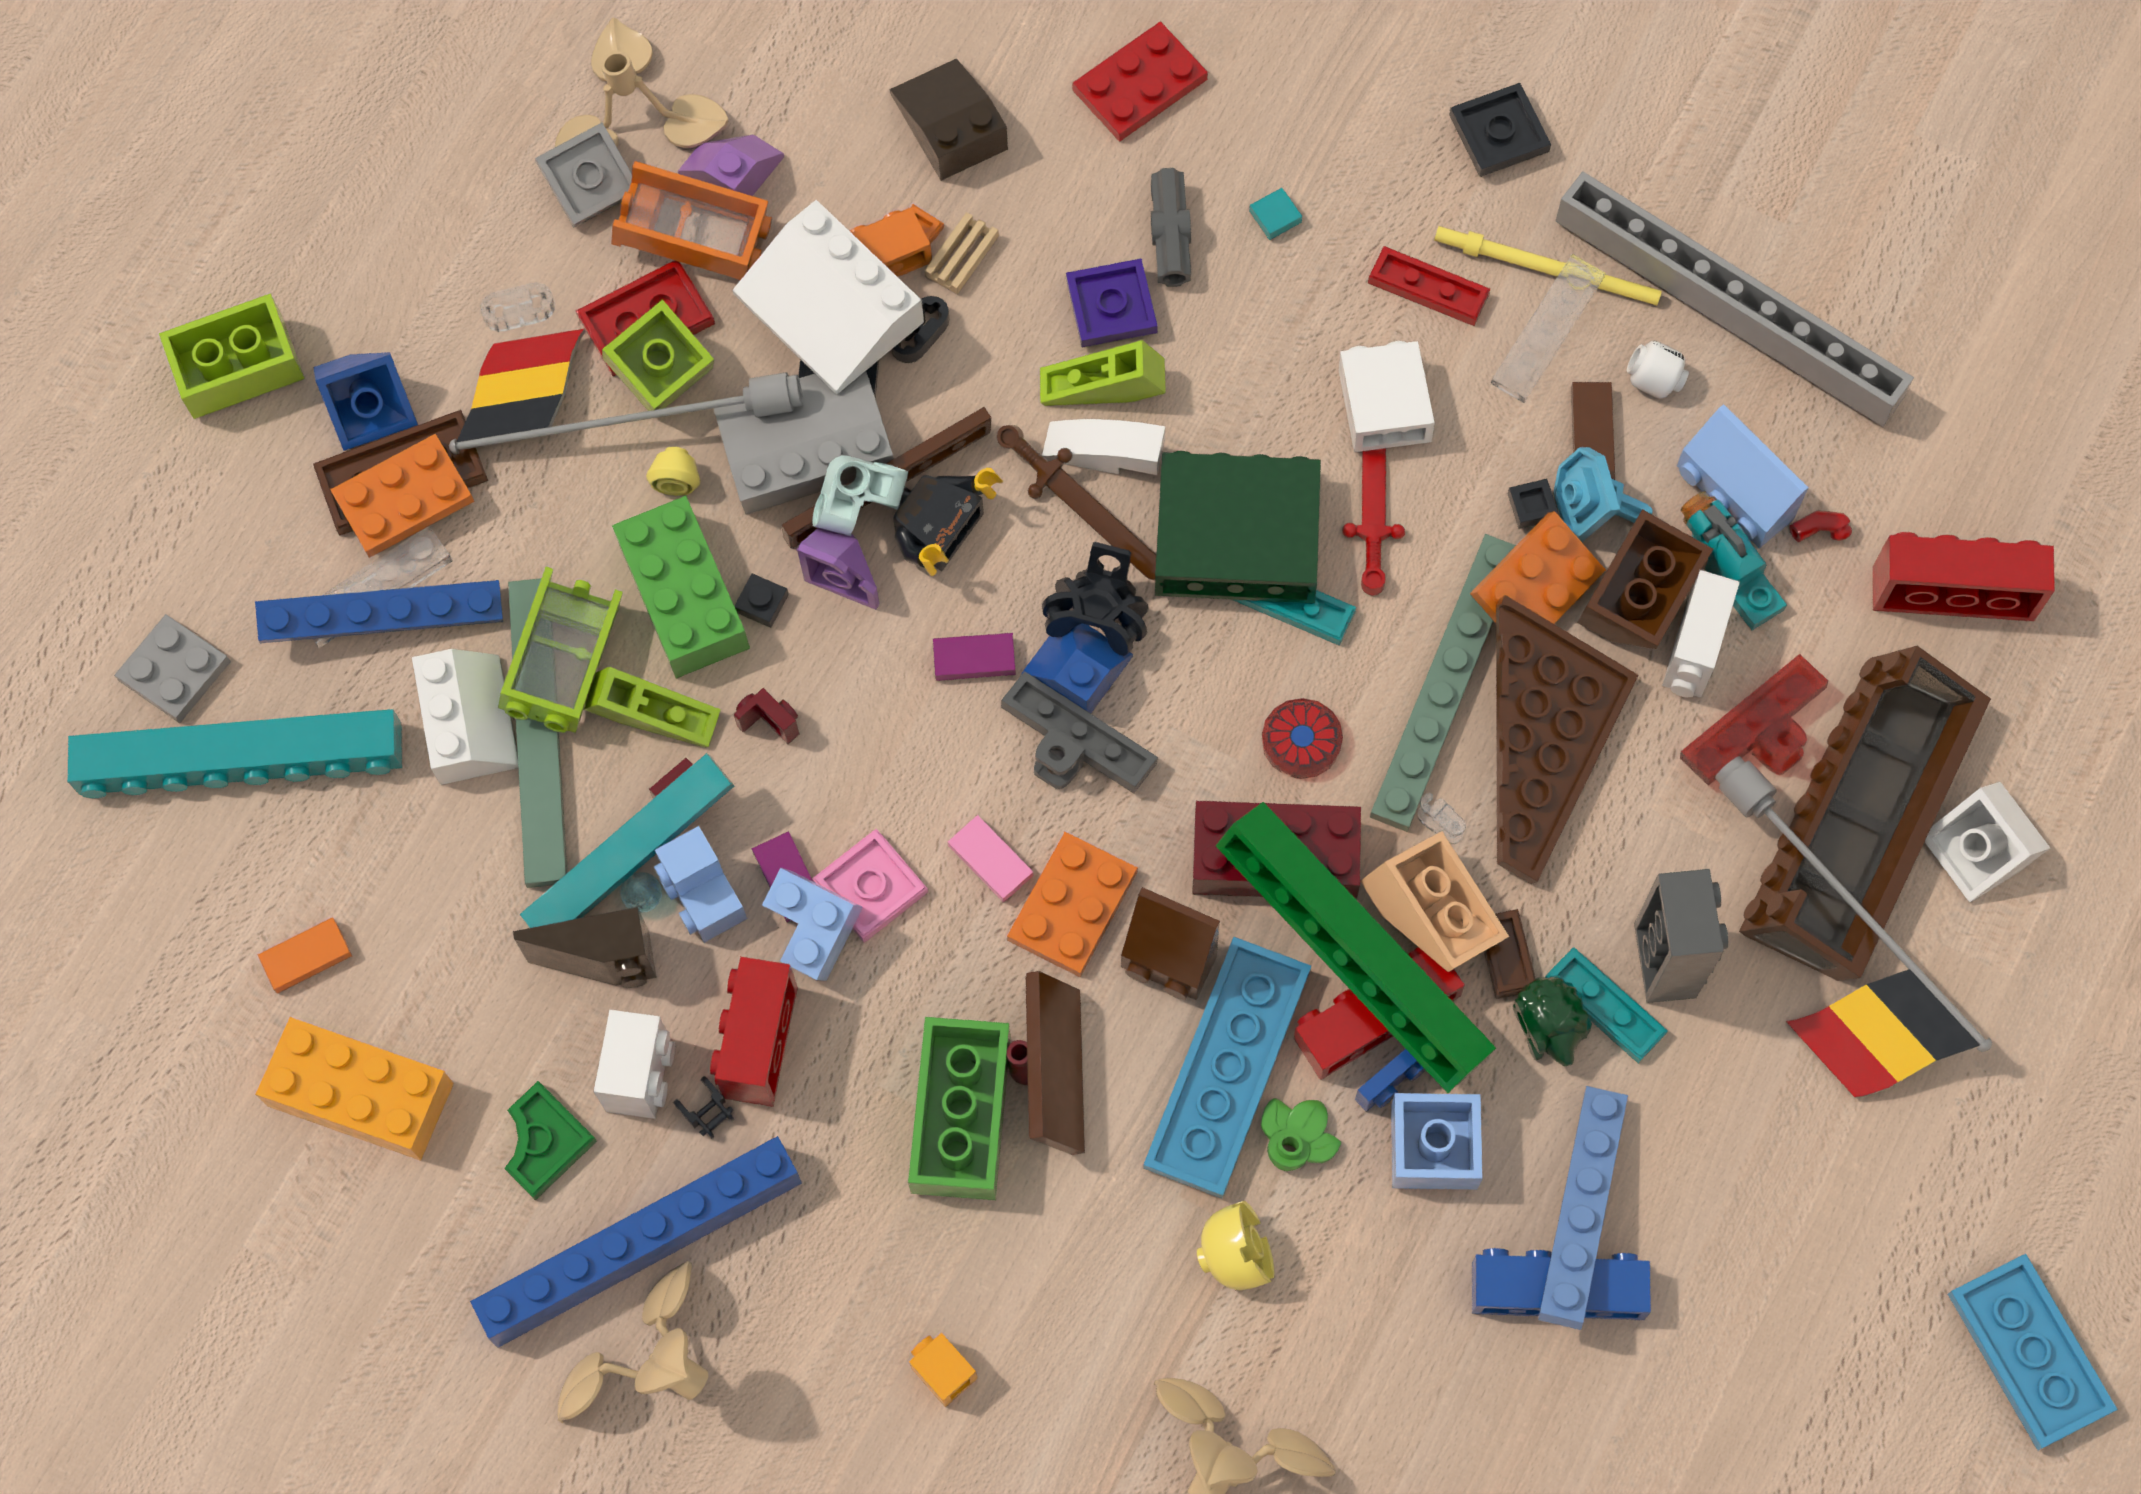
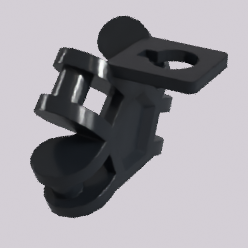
(1099, 600)

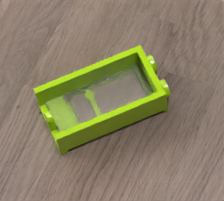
(558, 654)

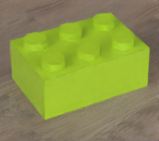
(231, 356)

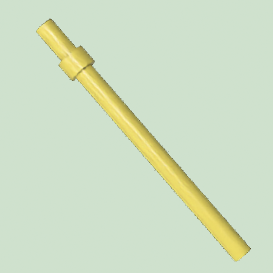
(1474, 244)

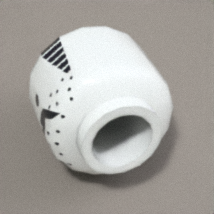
(1657, 369)

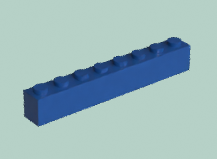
(636, 1242)

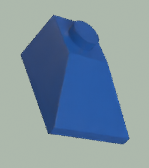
(364, 397)
(1078, 665)

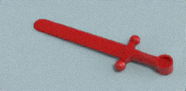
(1373, 519)

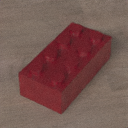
(1326, 830)

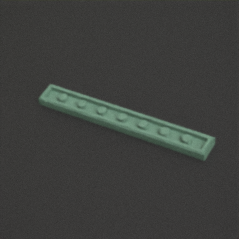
(538, 772)

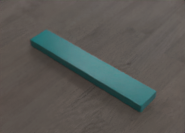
(631, 845)

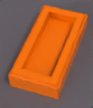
(305, 955)

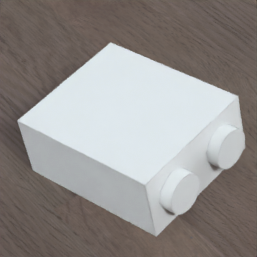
(1386, 396)
(1700, 634)

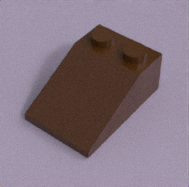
(1170, 945)

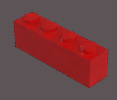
(1350, 1029)

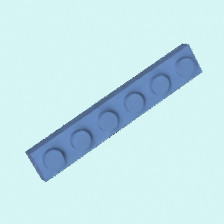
(1583, 1208)

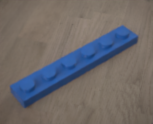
(378, 611)

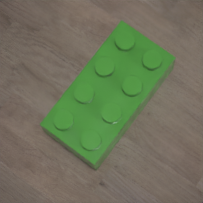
(681, 587)
(959, 1108)

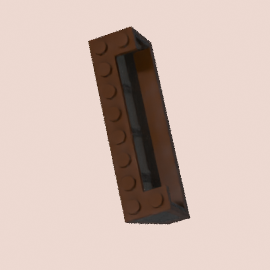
(1866, 811)

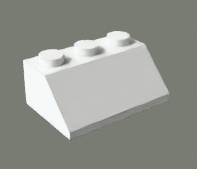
(461, 714)

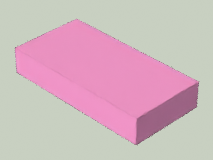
(990, 858)

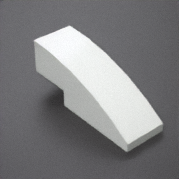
(1107, 444)

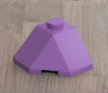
(733, 163)
(838, 565)

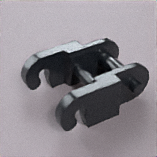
(695, 1118)

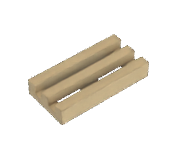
(977, 228)

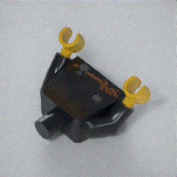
(940, 516)

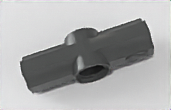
(1170, 227)

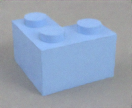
(695, 876)
(822, 921)

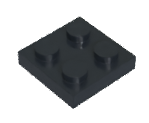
(1500, 129)

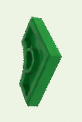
(547, 1140)

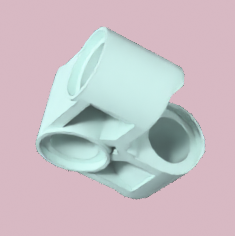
(840, 504)

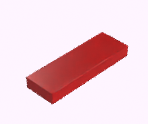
(1429, 286)

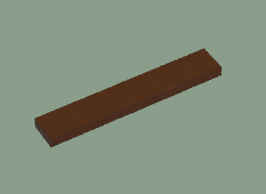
(914, 461)

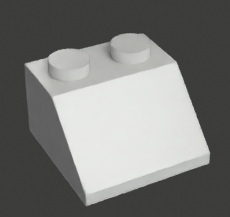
(1985, 841)

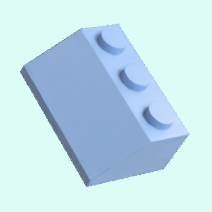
(1743, 475)

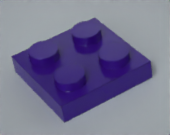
(1111, 302)

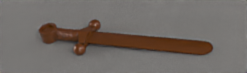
(1077, 498)

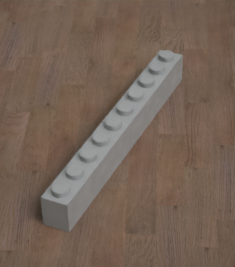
(1733, 299)

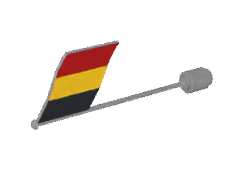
(528, 378)
(1886, 1025)

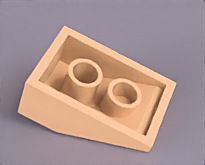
(1435, 903)

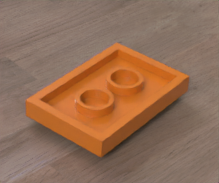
(402, 495)
(1542, 572)
(1072, 904)

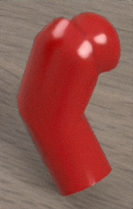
(1820, 520)

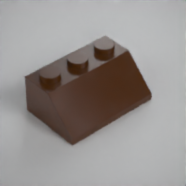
(1645, 583)

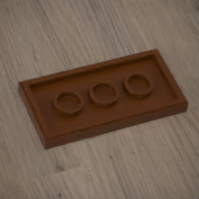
(348, 464)
(1054, 1063)

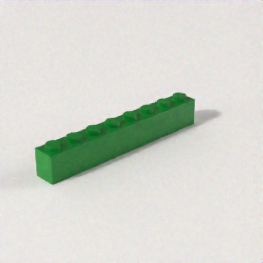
(1355, 947)

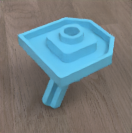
(1589, 495)

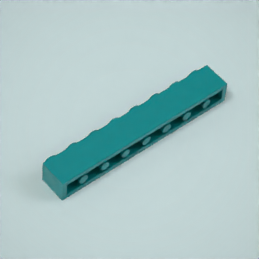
(235, 753)

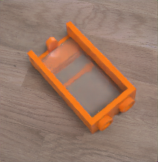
(691, 221)

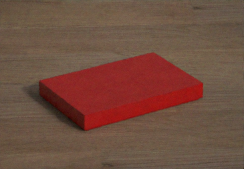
(621, 308)

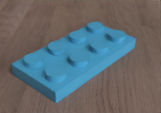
(2032, 1352)

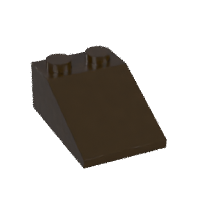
(951, 118)
(597, 947)

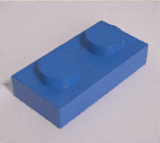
(1382, 1085)

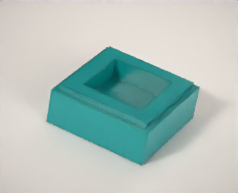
(1275, 213)

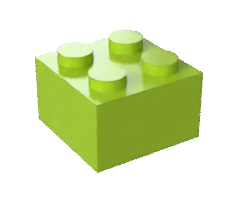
(658, 358)

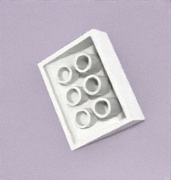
(829, 297)

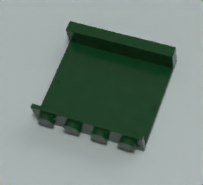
(1238, 527)

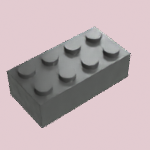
(1679, 935)

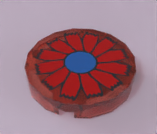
(1302, 738)

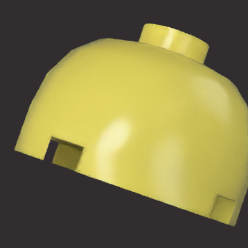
(1234, 1248)

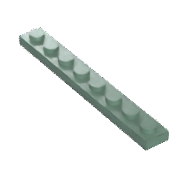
(1439, 696)

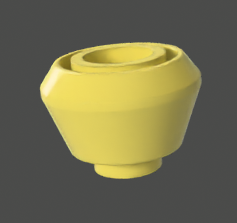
(673, 472)

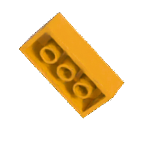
(355, 1088)

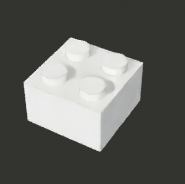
(634, 1064)

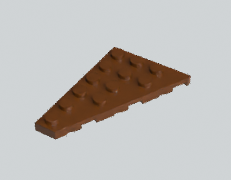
(1551, 725)

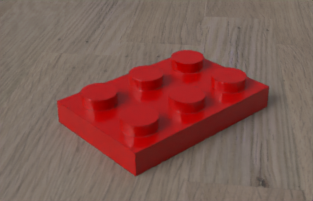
(1139, 81)

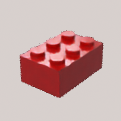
(754, 1031)

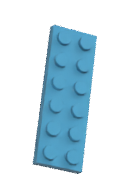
(1227, 1067)

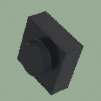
(1531, 502)
(761, 600)

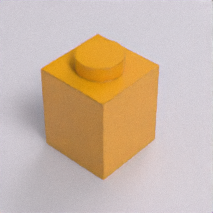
(942, 1368)

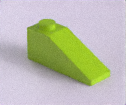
(1107, 376)
(651, 707)

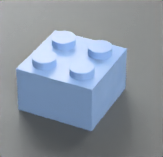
(1436, 1141)

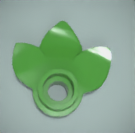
(1301, 1129)

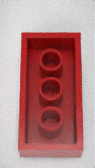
(1963, 577)

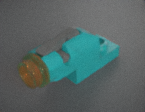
(1733, 558)

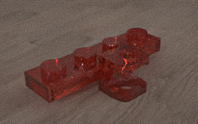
(1760, 724)

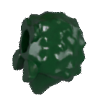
(1552, 1018)

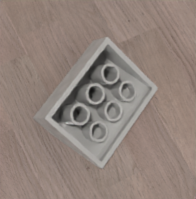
(789, 452)

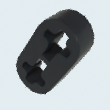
(926, 334)

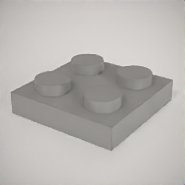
(586, 174)
(172, 668)

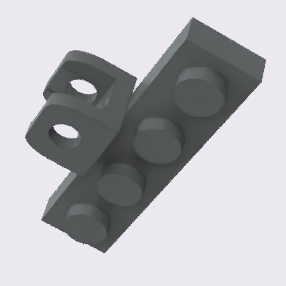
(1074, 738)

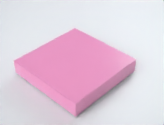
(876, 880)

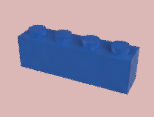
(1517, 1285)

